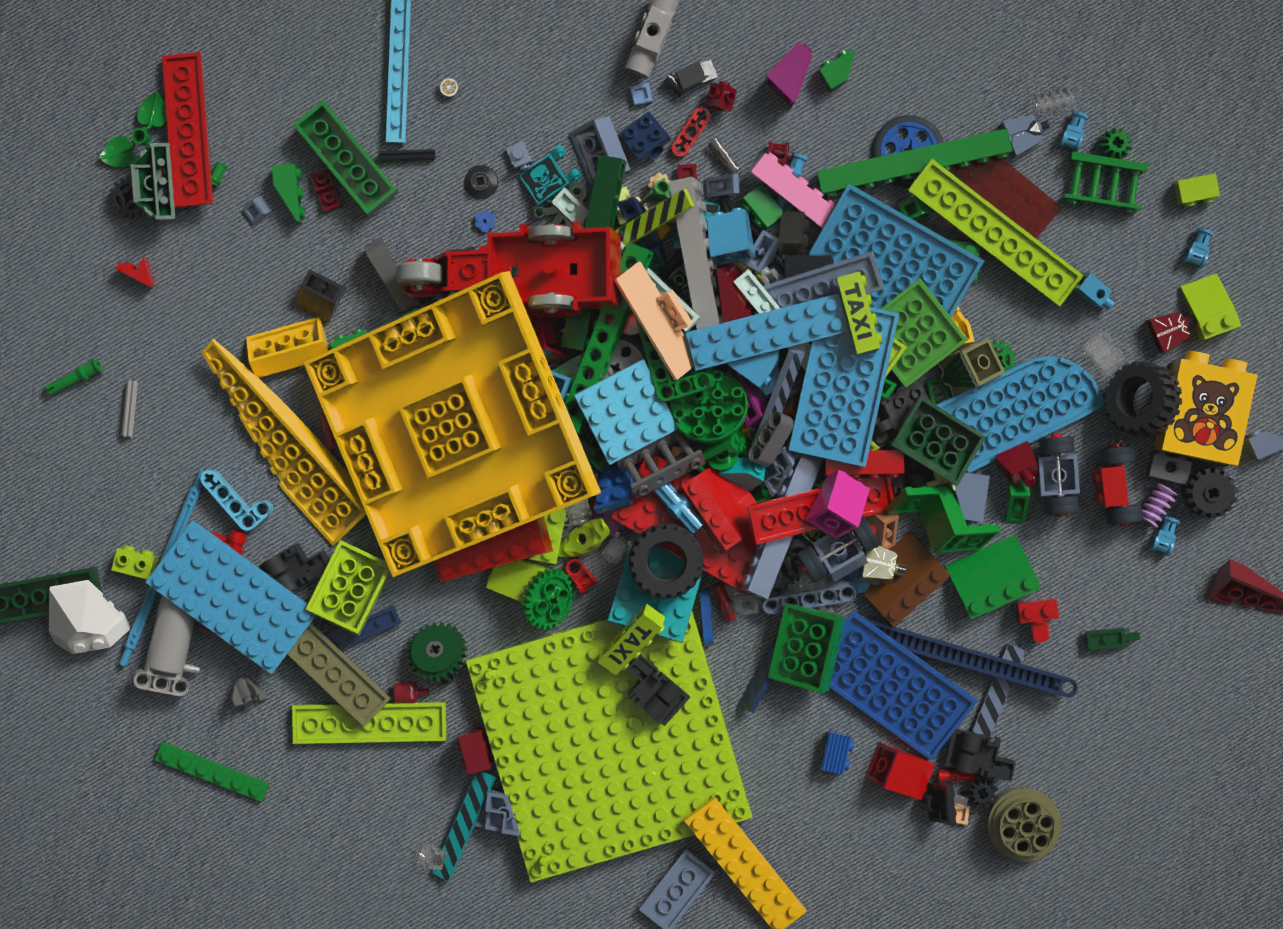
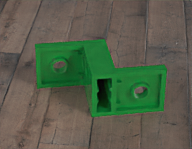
(942, 519)

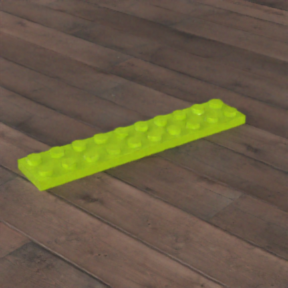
(995, 232)

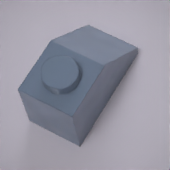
(1263, 444)

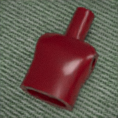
(408, 692)

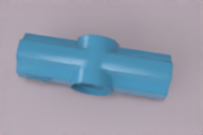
(679, 507)

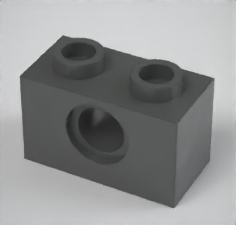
(1180, 470)

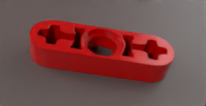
(694, 117)

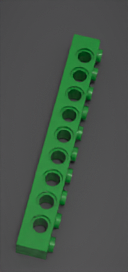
(607, 349)

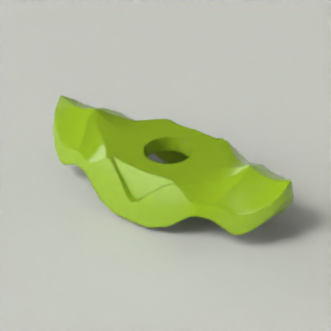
(595, 533)

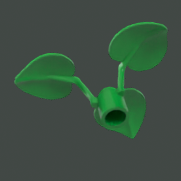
(119, 150)

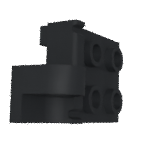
(894, 411)
(914, 476)
(294, 568)
(788, 569)
(655, 692)
(976, 754)

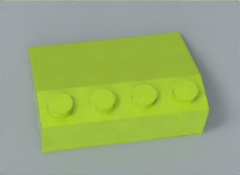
(349, 588)

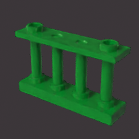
(1098, 164)

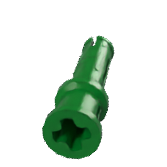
(82, 372)

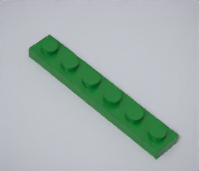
(212, 771)

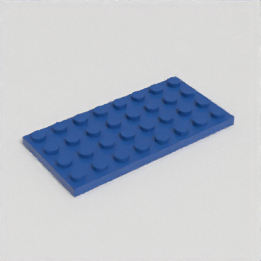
(897, 687)

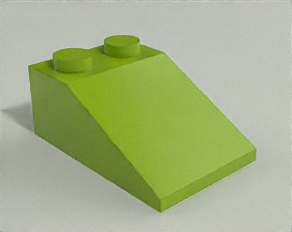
(1210, 307)

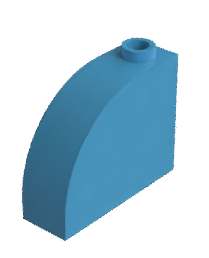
(757, 368)

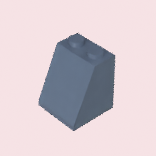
(972, 497)

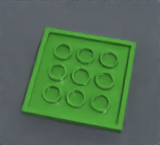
(924, 330)

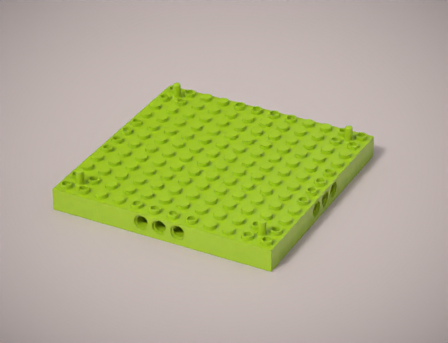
(587, 761)

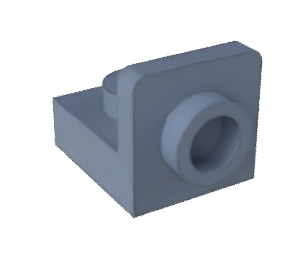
(519, 156)

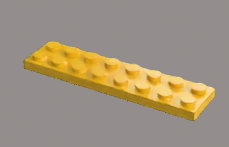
(745, 864)

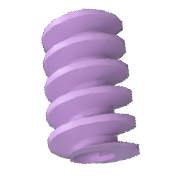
(1157, 504)

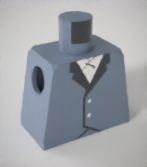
(1024, 132)

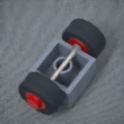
(1058, 475)
(839, 555)

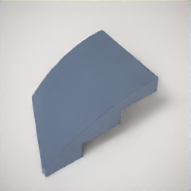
(780, 468)
(498, 814)

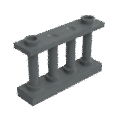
(660, 477)

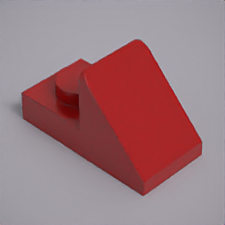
(142, 274)

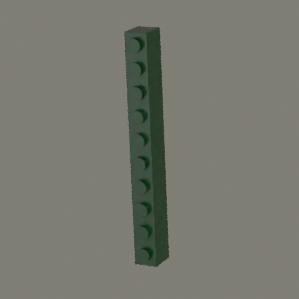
(601, 214)

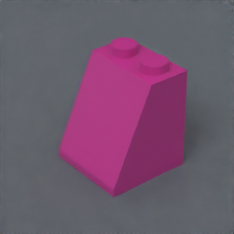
(838, 505)

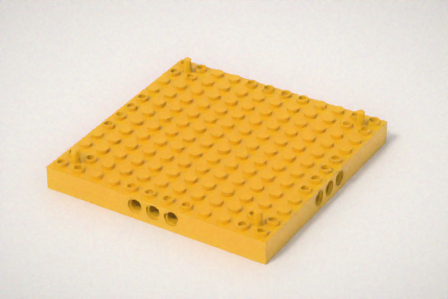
(452, 425)

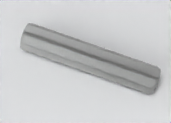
(129, 408)

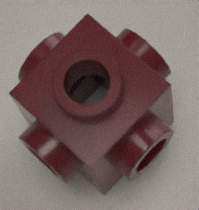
(721, 96)

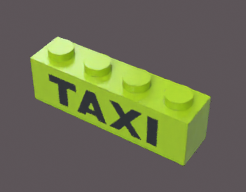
(858, 312)
(631, 640)

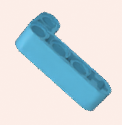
(232, 497)

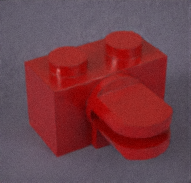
(1037, 614)

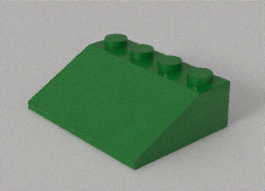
(992, 577)
(807, 647)

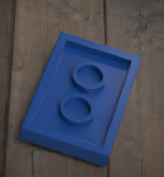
(614, 489)

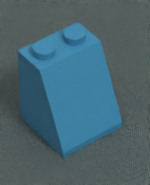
(730, 237)

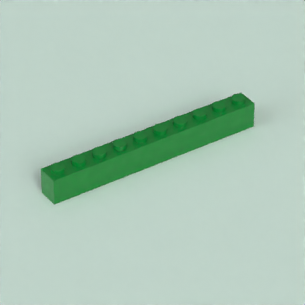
(913, 161)

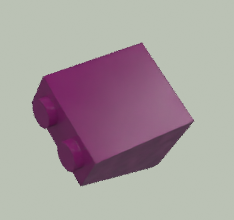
(789, 73)

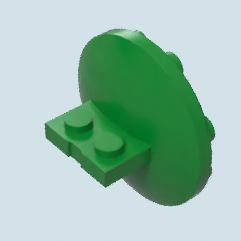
(712, 413)

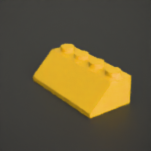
(286, 347)

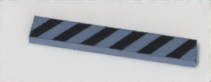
(782, 386)
(996, 695)

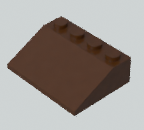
(905, 593)

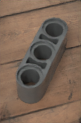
(771, 439)

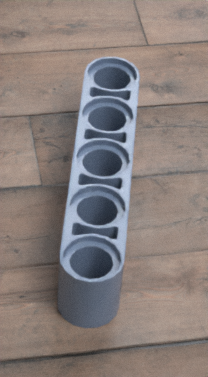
(817, 600)

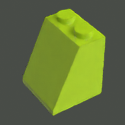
(513, 578)

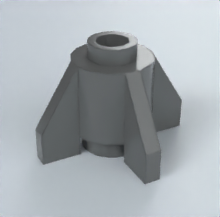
(246, 693)

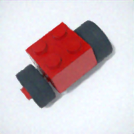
(1112, 487)

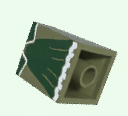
(970, 367)

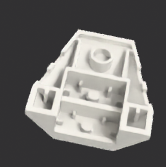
(83, 618)

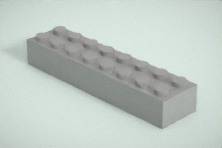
(696, 254)

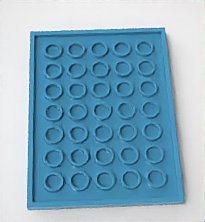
(900, 247)

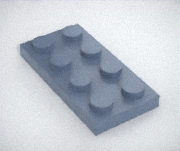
(677, 890)

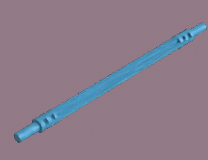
(151, 594)

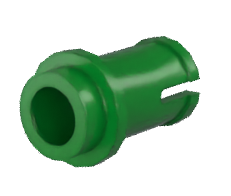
(218, 173)

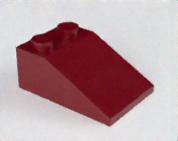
(733, 301)

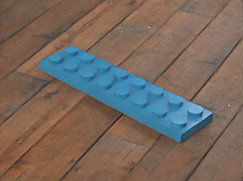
(767, 332)

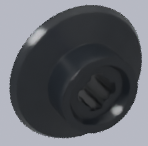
(481, 191)

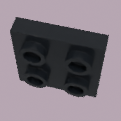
(942, 806)

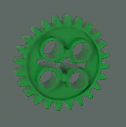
(548, 599)

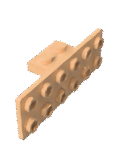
(660, 318)

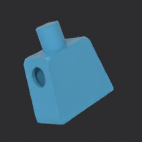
(1094, 291)

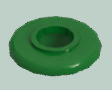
(723, 464)

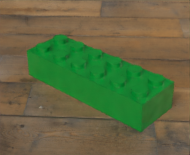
(346, 158)

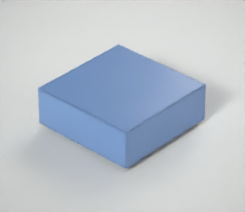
(641, 94)

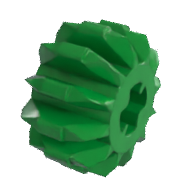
(1118, 137)

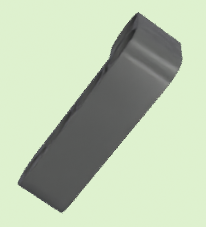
(386, 268)

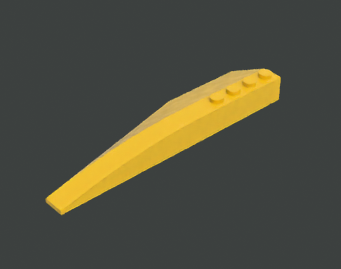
(296, 455)

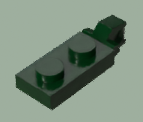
(1109, 638)

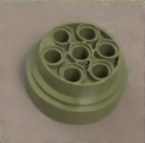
(1019, 798)

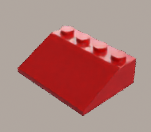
(720, 506)

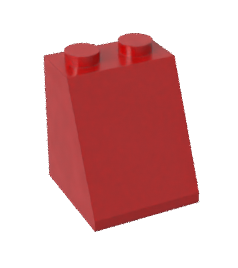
(900, 771)

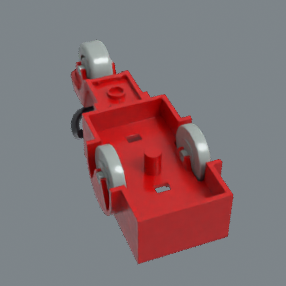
(543, 268)

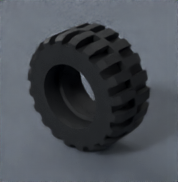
(1163, 406)
(665, 587)

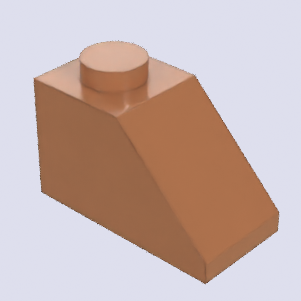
(886, 526)

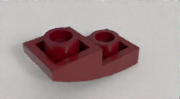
(326, 190)

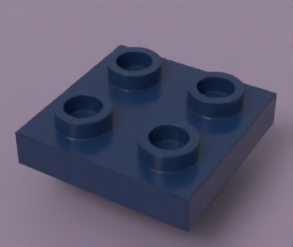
(645, 137)

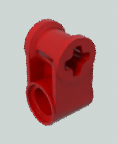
(581, 576)

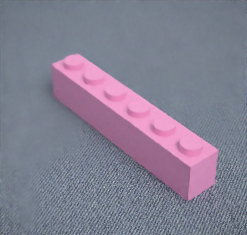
(793, 189)

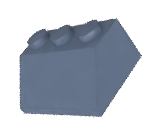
(595, 140)

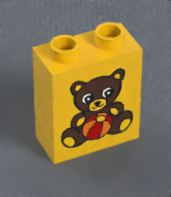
(1212, 410)

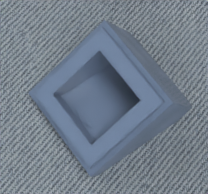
(256, 209)

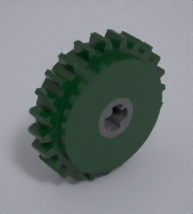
(447, 642)

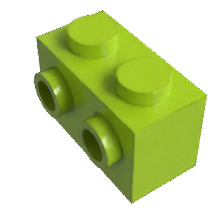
(134, 562)

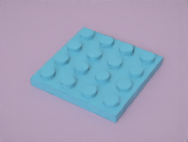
(625, 411)

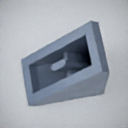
(765, 251)

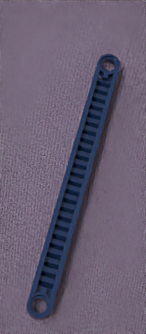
(978, 660)

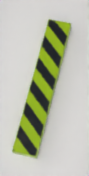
(655, 217)

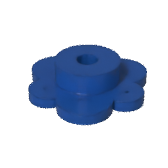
(485, 215)

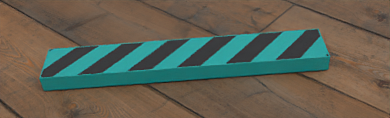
(465, 823)

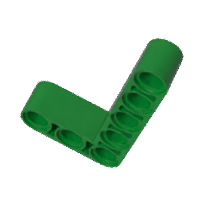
(675, 385)

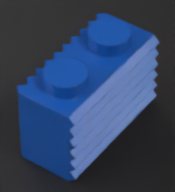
(835, 752)

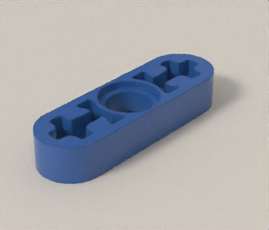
(706, 617)

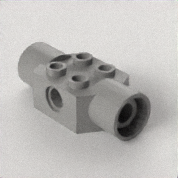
(648, 48)

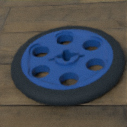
(913, 125)

